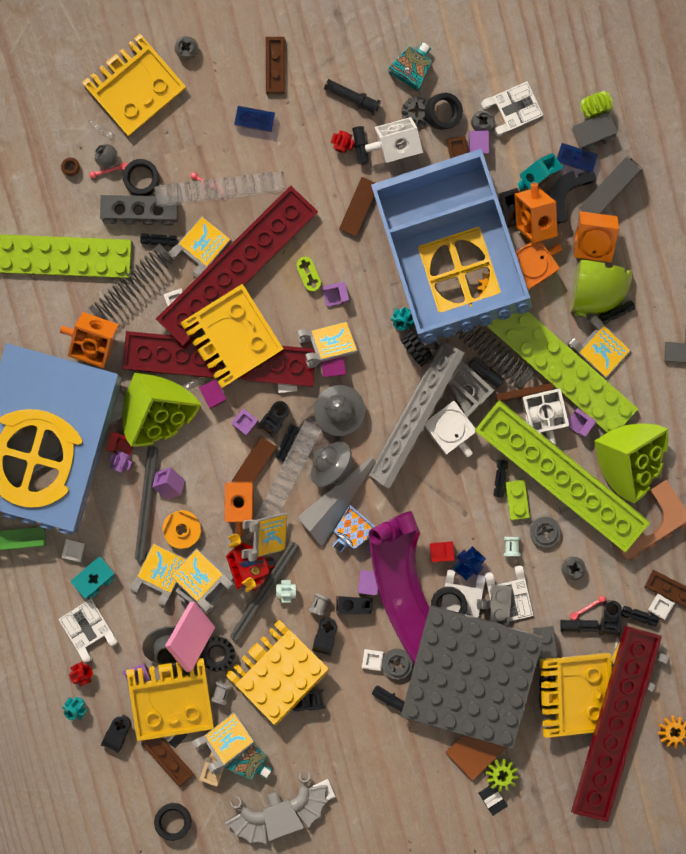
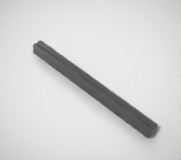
(146, 503)
(264, 591)

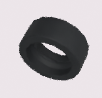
(456, 107)
(140, 163)
(450, 590)
(172, 836)

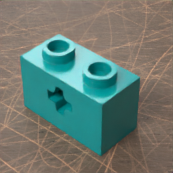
(97, 567)

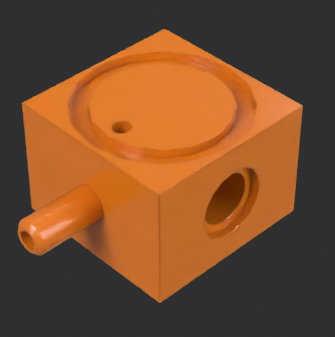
(536, 214)
(595, 236)
(537, 263)
(91, 339)
(239, 513)

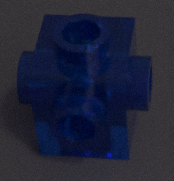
(469, 563)

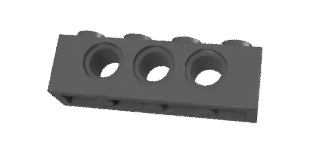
(110, 202)

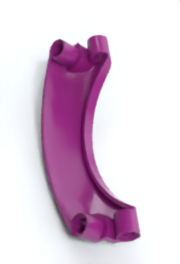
(395, 572)

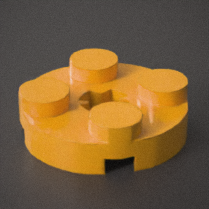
(177, 519)

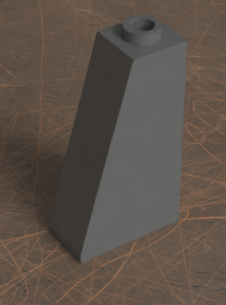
(611, 186)

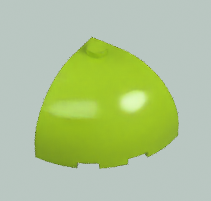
(598, 288)
(155, 409)
(632, 458)

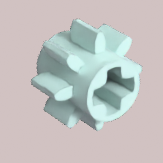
(286, 591)

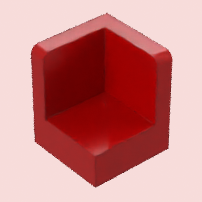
(118, 442)
(441, 551)

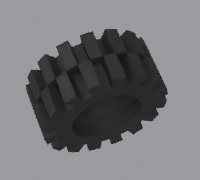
(416, 348)
(228, 658)

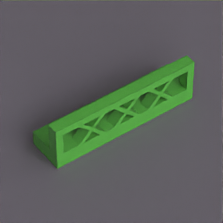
(22, 538)

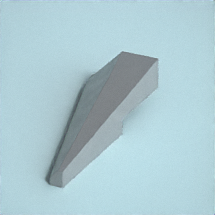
(467, 385)
(327, 511)

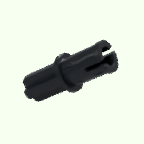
(360, 142)
(486, 372)
(579, 625)
(388, 698)

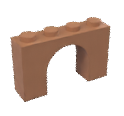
(672, 517)

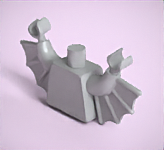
(281, 816)

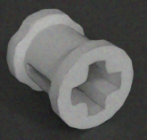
(319, 604)
(221, 693)

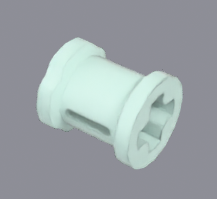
(512, 546)

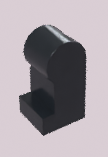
(353, 605)

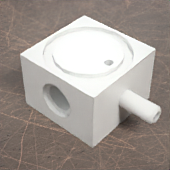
(397, 140)
(546, 412)
(450, 429)

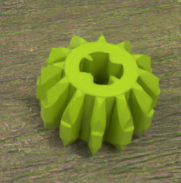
(596, 104)
(495, 773)

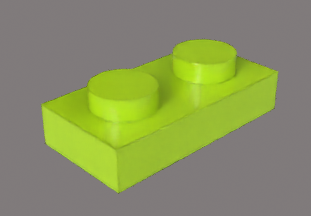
(517, 500)

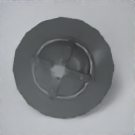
(339, 410)
(331, 464)
(154, 646)

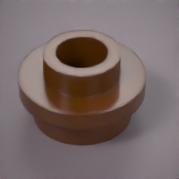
(68, 161)

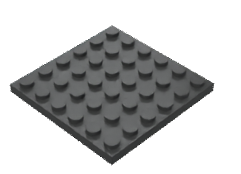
(472, 676)

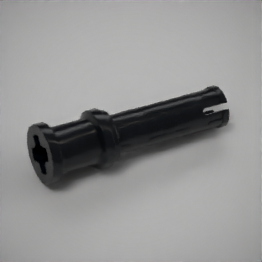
(361, 100)

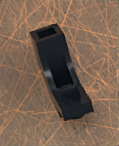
(563, 186)

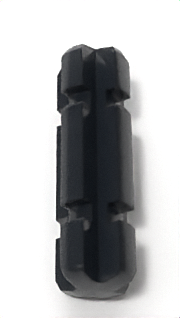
(156, 239)
(617, 312)
(287, 442)
(500, 479)
(640, 616)

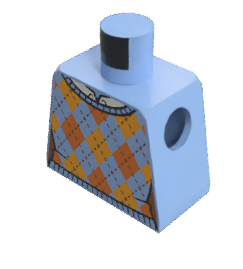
(352, 530)

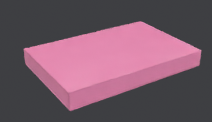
(190, 636)

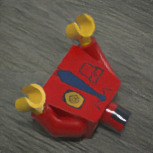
(244, 572)

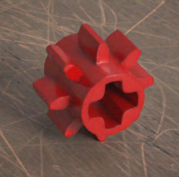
(342, 141)
(81, 674)

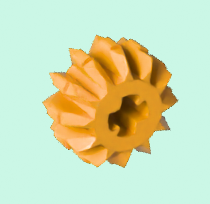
(666, 731)

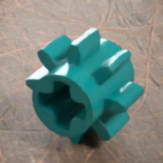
(402, 319)
(74, 708)

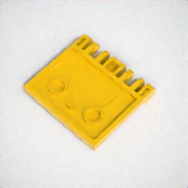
(135, 88)
(235, 333)
(280, 675)
(577, 694)
(171, 703)

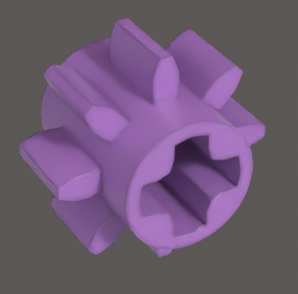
(120, 462)

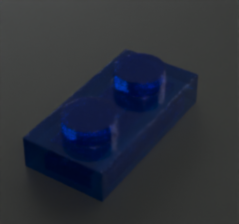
(254, 119)
(577, 157)

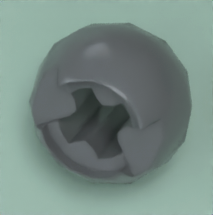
(186, 40)
(483, 114)
(105, 155)
(579, 564)

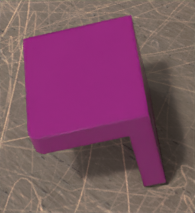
(333, 367)
(213, 394)

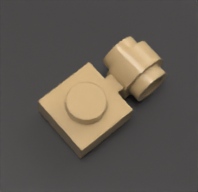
(207, 776)

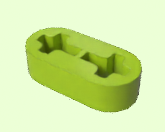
(312, 271)

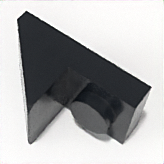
(507, 201)

